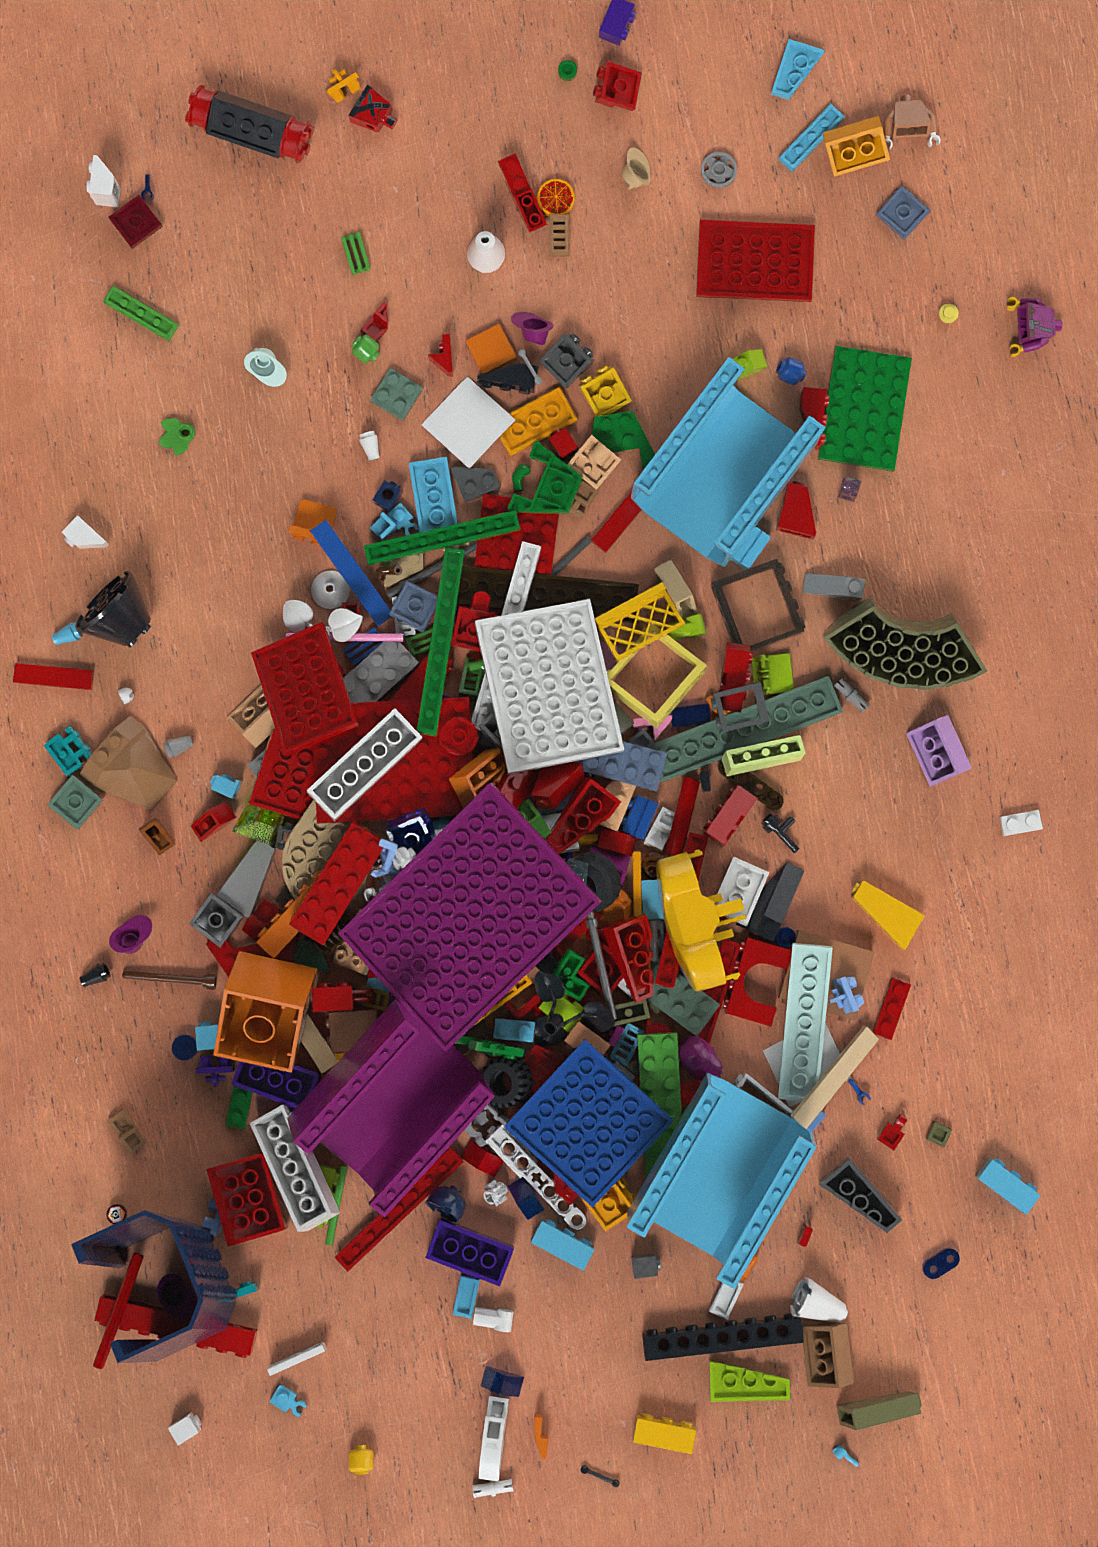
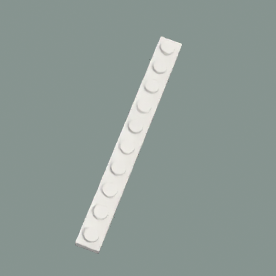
(514, 603)

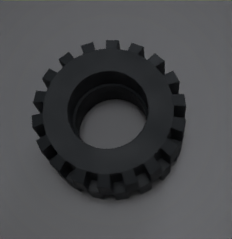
(520, 1078)

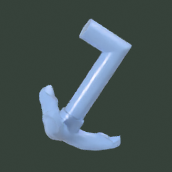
(387, 857)

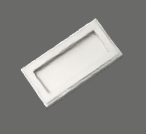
(725, 1300)

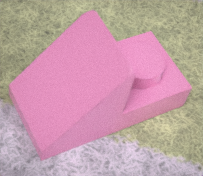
(641, 723)

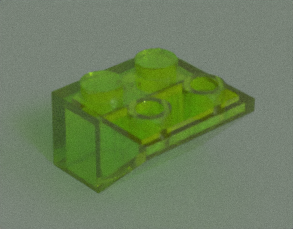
(258, 824)

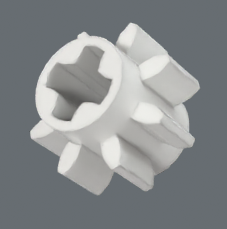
(403, 857)
(495, 1193)

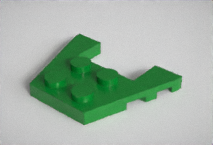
(622, 433)
(556, 489)
(492, 1048)

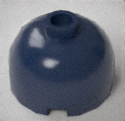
(447, 1202)

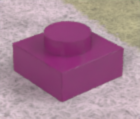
(614, 1035)

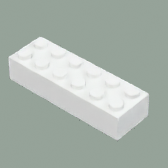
(364, 764)
(294, 1171)

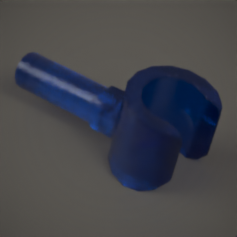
(147, 188)

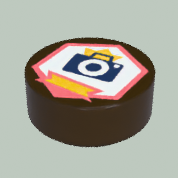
(116, 1213)

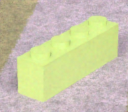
(763, 755)

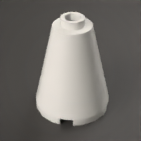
(486, 252)
(816, 1303)

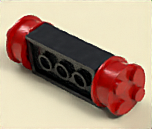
(249, 124)

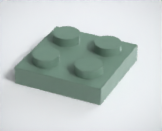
(396, 394)
(75, 802)

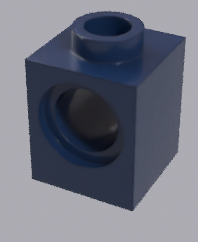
(387, 504)

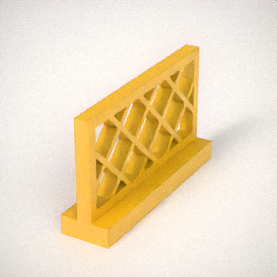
(635, 605)

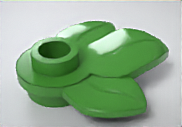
(174, 436)

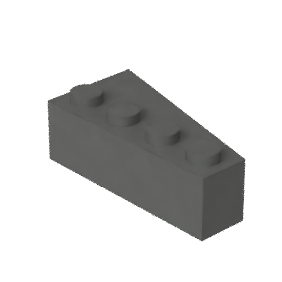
(857, 1190)

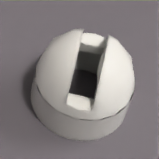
(126, 695)

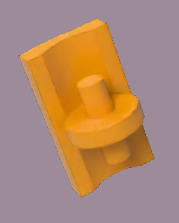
(335, 91)

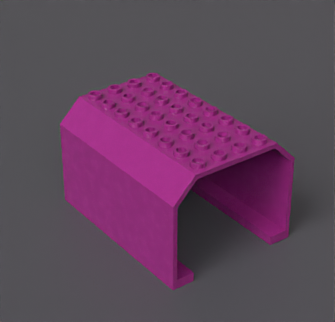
(391, 1105)

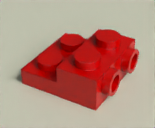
(617, 86)

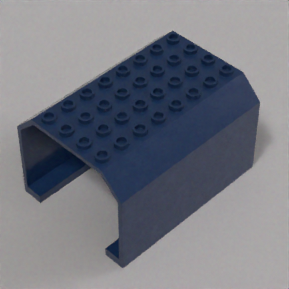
(202, 1264)

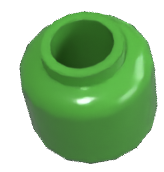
(365, 348)

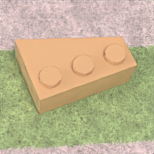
(623, 793)

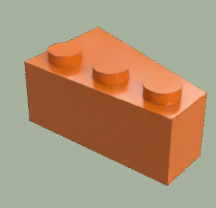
(477, 774)

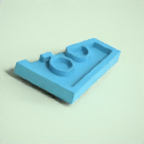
(795, 67)

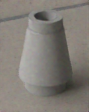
(176, 746)

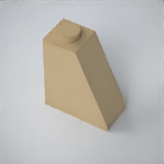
(676, 589)

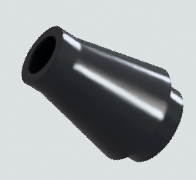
(95, 975)

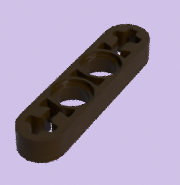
(752, 781)

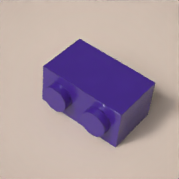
(616, 21)

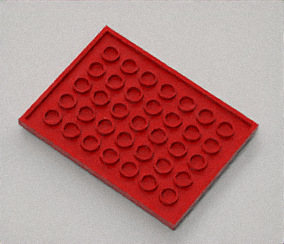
(414, 781)

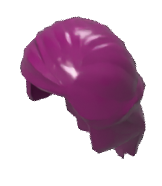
(699, 1058)

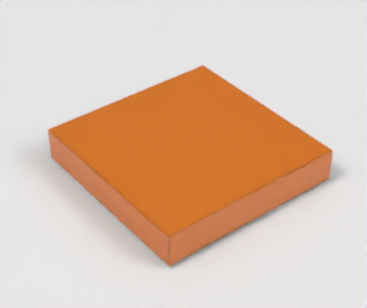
(490, 349)

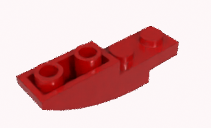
(522, 193)

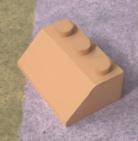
(253, 718)

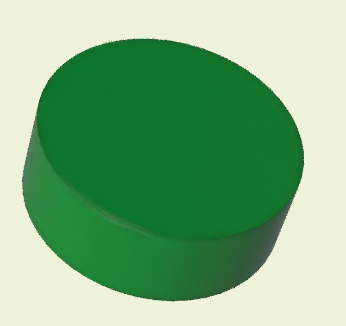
(567, 70)

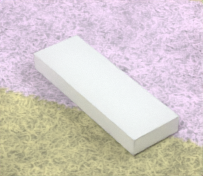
(296, 1358)

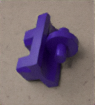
(205, 1066)

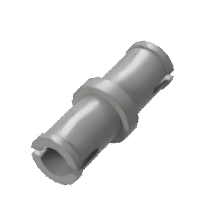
(851, 694)

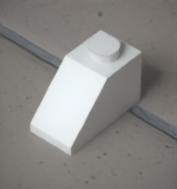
(82, 535)

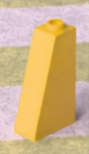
(891, 915)

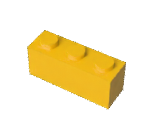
(664, 1433)

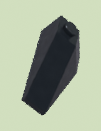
(774, 902)

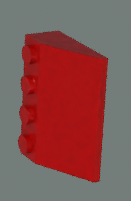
(246, 1199)

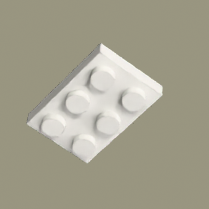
(742, 882)

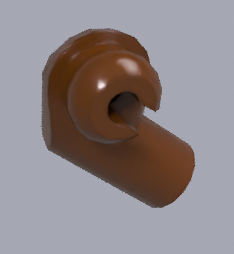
(387, 570)

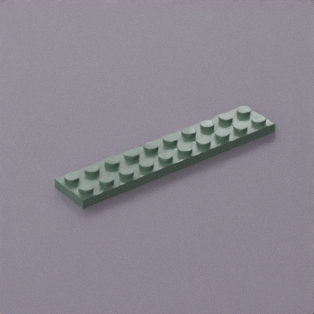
(786, 714)

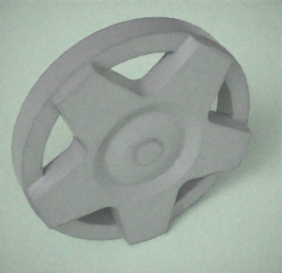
(718, 170)

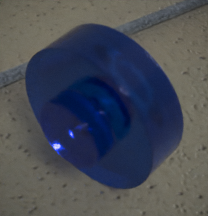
(184, 1047)

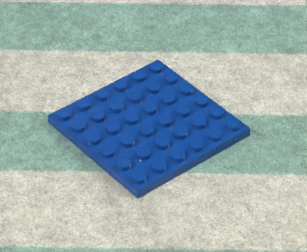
(588, 1123)

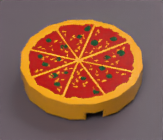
(556, 197)

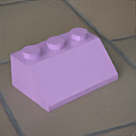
(939, 750)

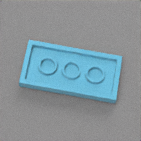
(433, 493)

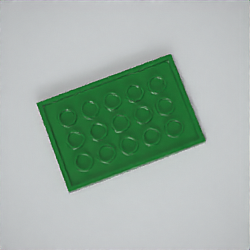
(865, 408)

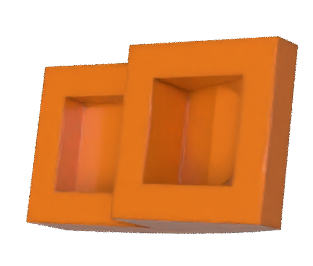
(541, 1439)

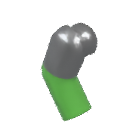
(476, 664)

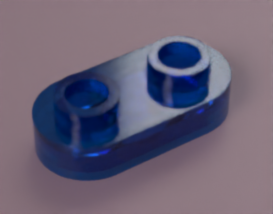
(940, 1261)

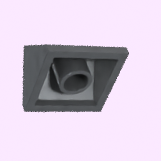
(216, 920)

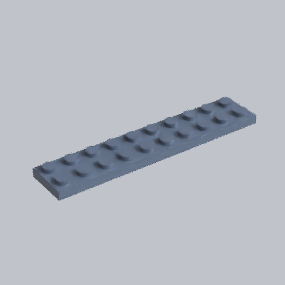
(633, 766)

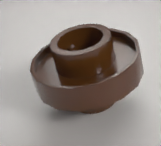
(649, 863)

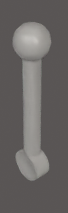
(538, 380)

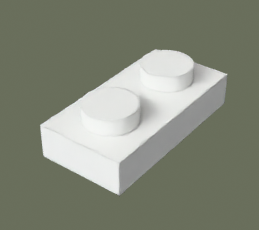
(1020, 823)

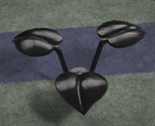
(550, 1029)

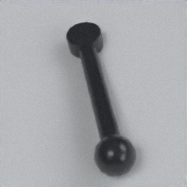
(584, 1469)

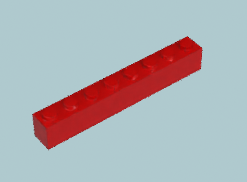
(158, 1321)

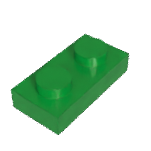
(239, 1108)

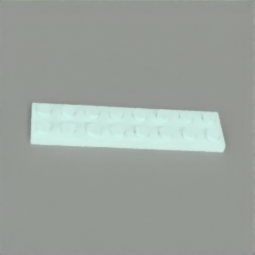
(804, 1020)

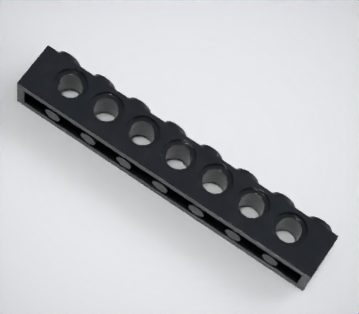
(793, 1335)

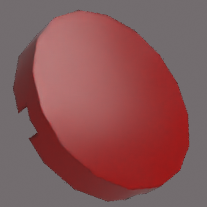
(458, 736)

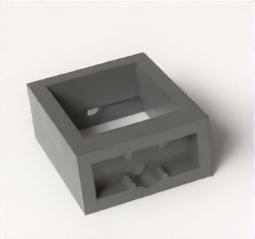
(760, 703)

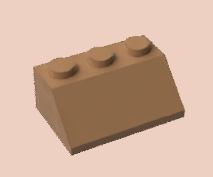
(827, 1355)

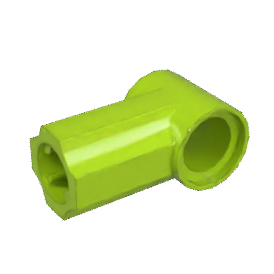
(693, 627)

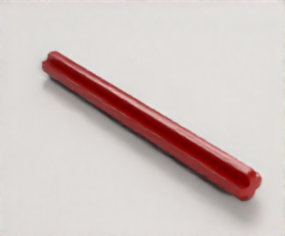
(118, 1310)

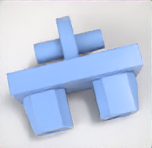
(843, 994)

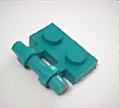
(64, 755)

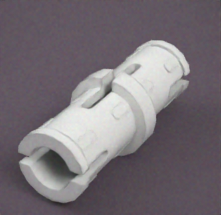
(492, 1488)

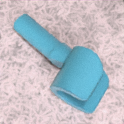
(840, 1452)

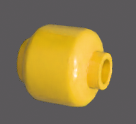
(360, 1460)

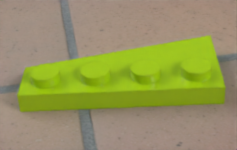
(743, 1384)

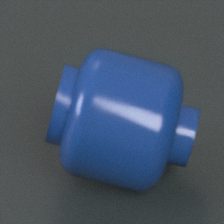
(791, 370)

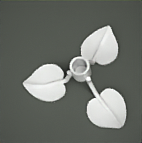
(342, 622)

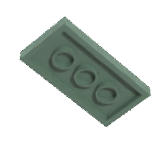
(683, 1003)

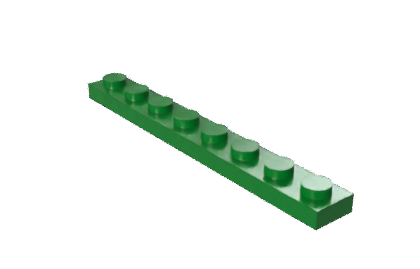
(442, 537)

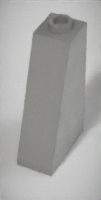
(247, 880)

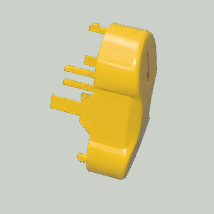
(693, 920)

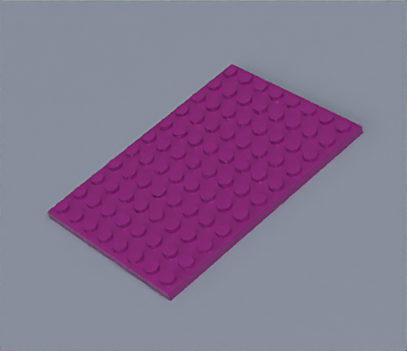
(469, 917)

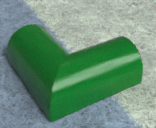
(566, 971)

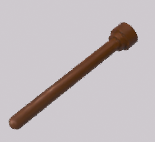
(208, 981)

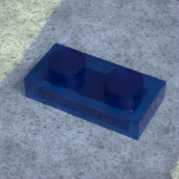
(690, 715)

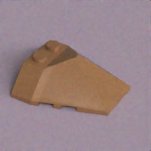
(130, 766)

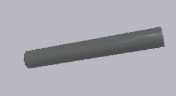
(570, 556)

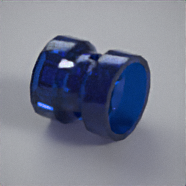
(788, 936)

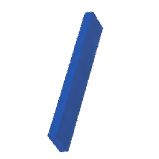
(351, 572)

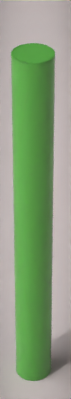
(338, 1196)

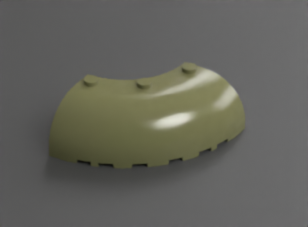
(902, 650)

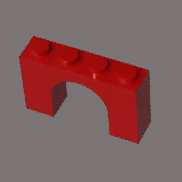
(739, 1003)

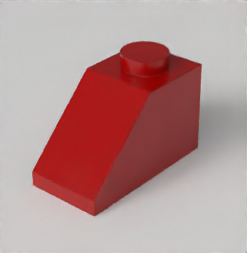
(213, 821)

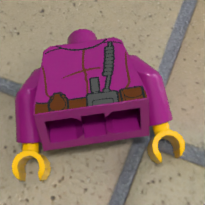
(1035, 324)

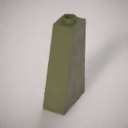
(878, 1410)

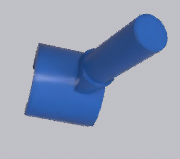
(859, 1092)

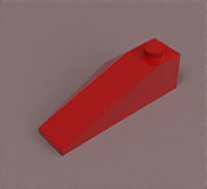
(582, 813)
(630, 947)

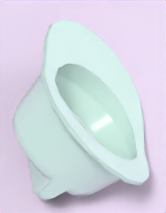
(265, 367)

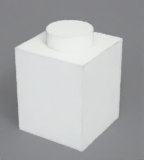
(185, 1428)

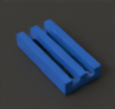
(366, 654)

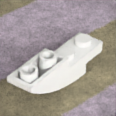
(493, 1438)

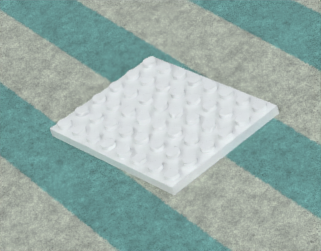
(549, 686)

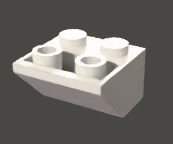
(102, 184)

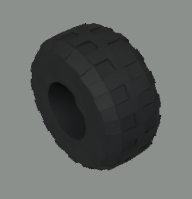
(605, 877)

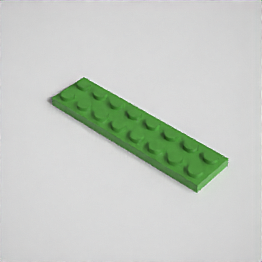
(661, 1083)

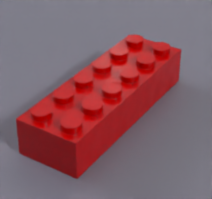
(337, 883)

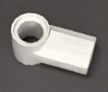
(497, 1319)

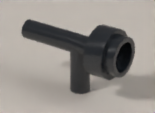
(771, 823)

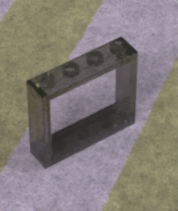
(785, 589)

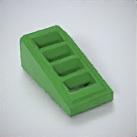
(473, 695)

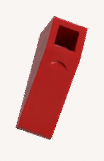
(813, 404)

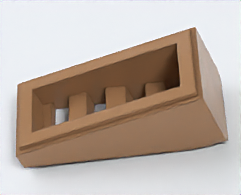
(559, 219)

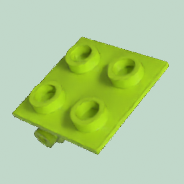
(773, 673)

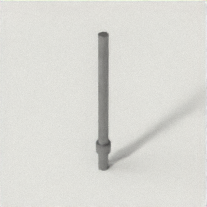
(426, 573)
(592, 923)

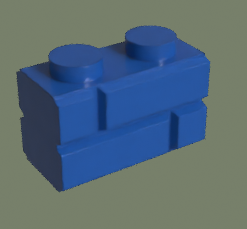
(639, 817)

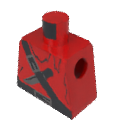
(372, 111)

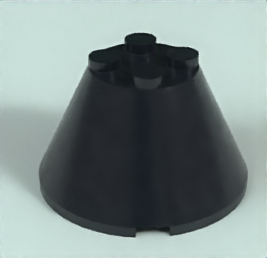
(116, 613)

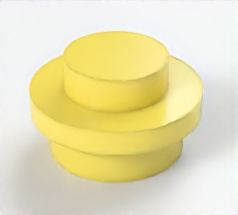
(948, 313)

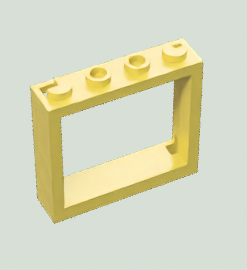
(657, 718)

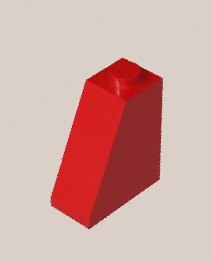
(796, 512)
(555, 784)

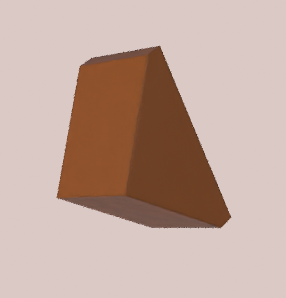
(157, 836)

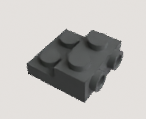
(567, 359)

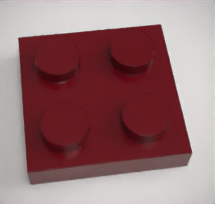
(135, 221)

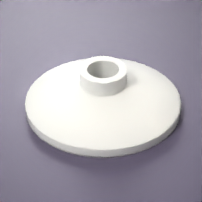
(332, 599)

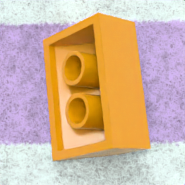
(856, 146)

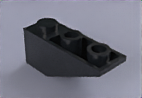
(512, 377)

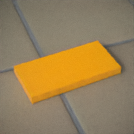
(537, 421)

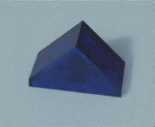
(525, 1198)
(502, 1382)

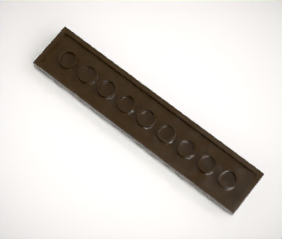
(546, 590)

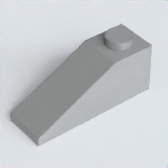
(834, 586)

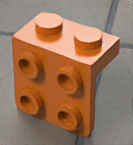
(309, 516)

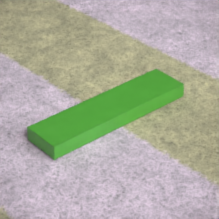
(141, 313)

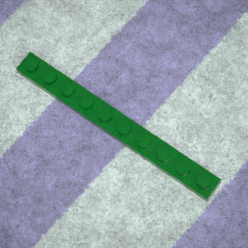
(440, 642)

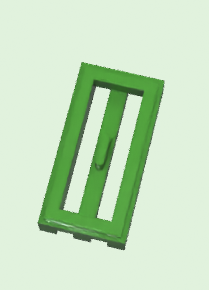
(351, 238)
(416, 636)

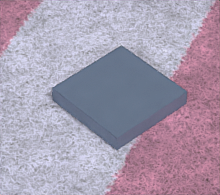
(903, 212)
(414, 606)

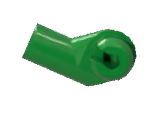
(518, 475)

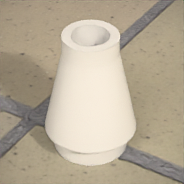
(370, 444)

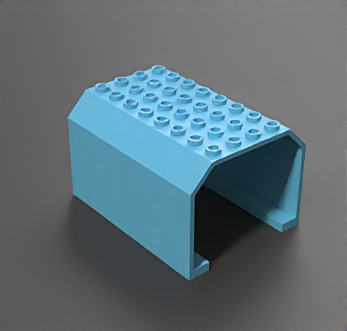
(722, 468)
(723, 1175)

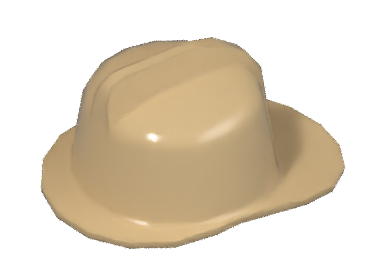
(636, 170)

